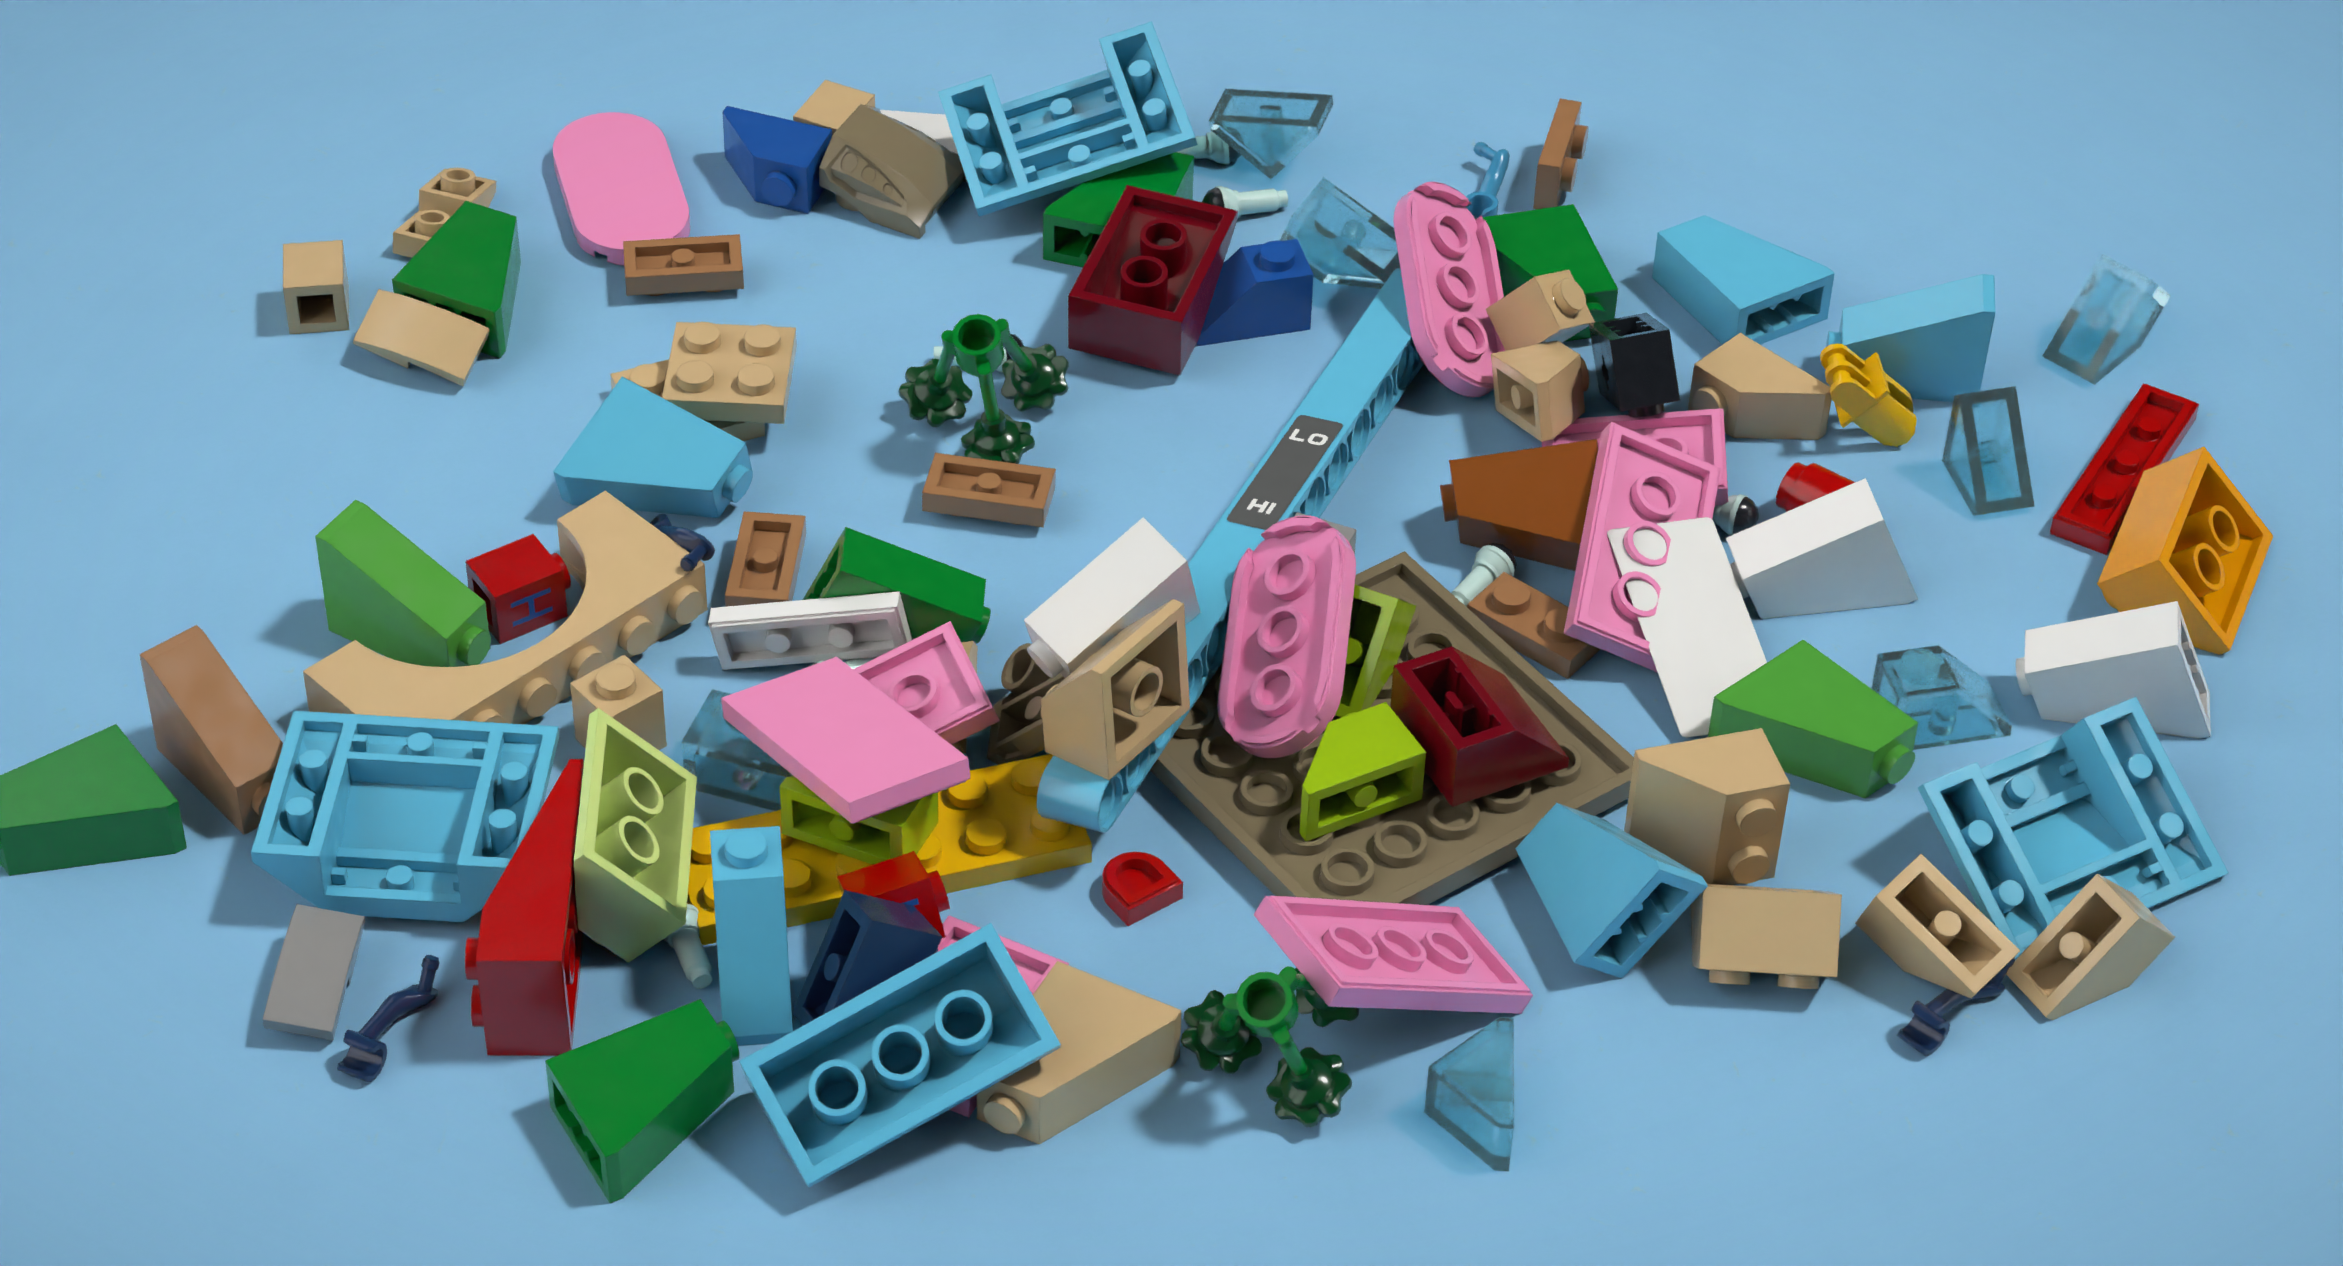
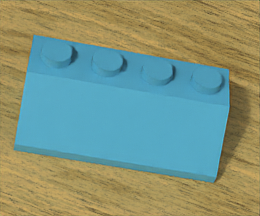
(899, 1055)

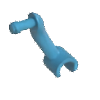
(1485, 202)

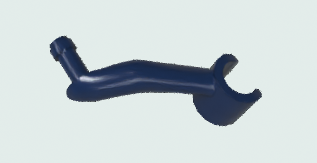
(693, 542)
(1929, 1029)
(366, 1053)

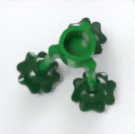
(978, 341)
(1265, 1005)

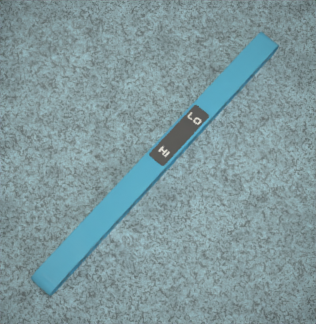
(1293, 476)

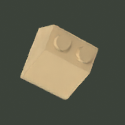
(1121, 695)
(1711, 805)
(1766, 932)

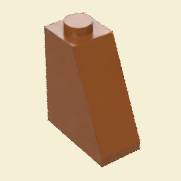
(1524, 500)

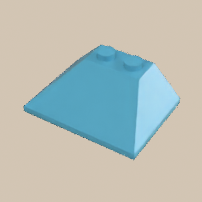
(1070, 129)
(2069, 810)
(401, 811)

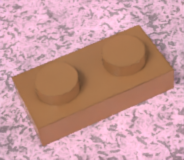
(1557, 161)
(683, 265)
(989, 490)
(766, 559)
(1531, 624)

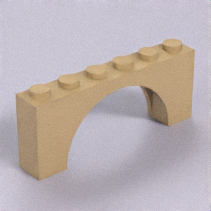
(627, 603)

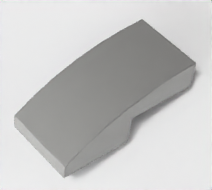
(313, 972)

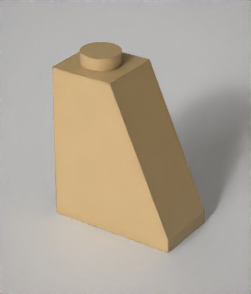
(1108, 1048)

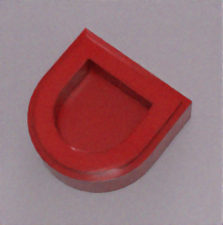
(1139, 886)

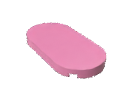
(619, 183)
(1448, 284)
(1287, 637)

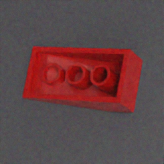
(531, 936)

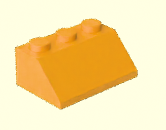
(2188, 543)

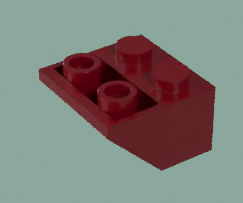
(1471, 726)

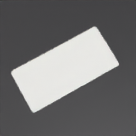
(1700, 625)

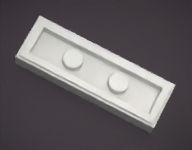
(808, 630)

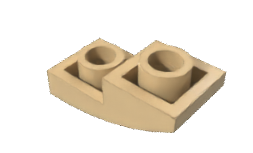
(437, 203)
(421, 335)

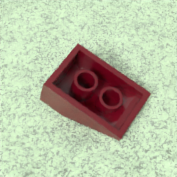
(1150, 280)

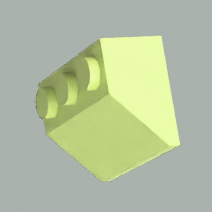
(631, 840)

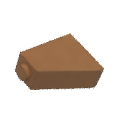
(210, 726)

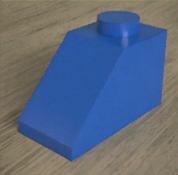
(775, 157)
(1260, 294)

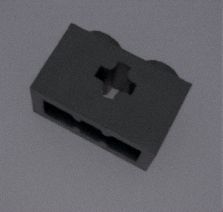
(1635, 364)

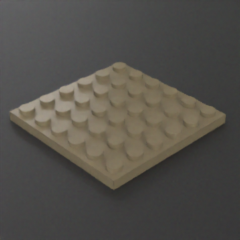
(1416, 848)

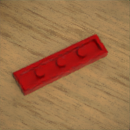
(2139, 441)

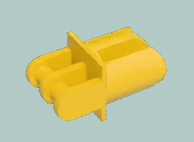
(1868, 395)

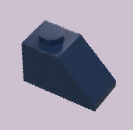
(862, 948)

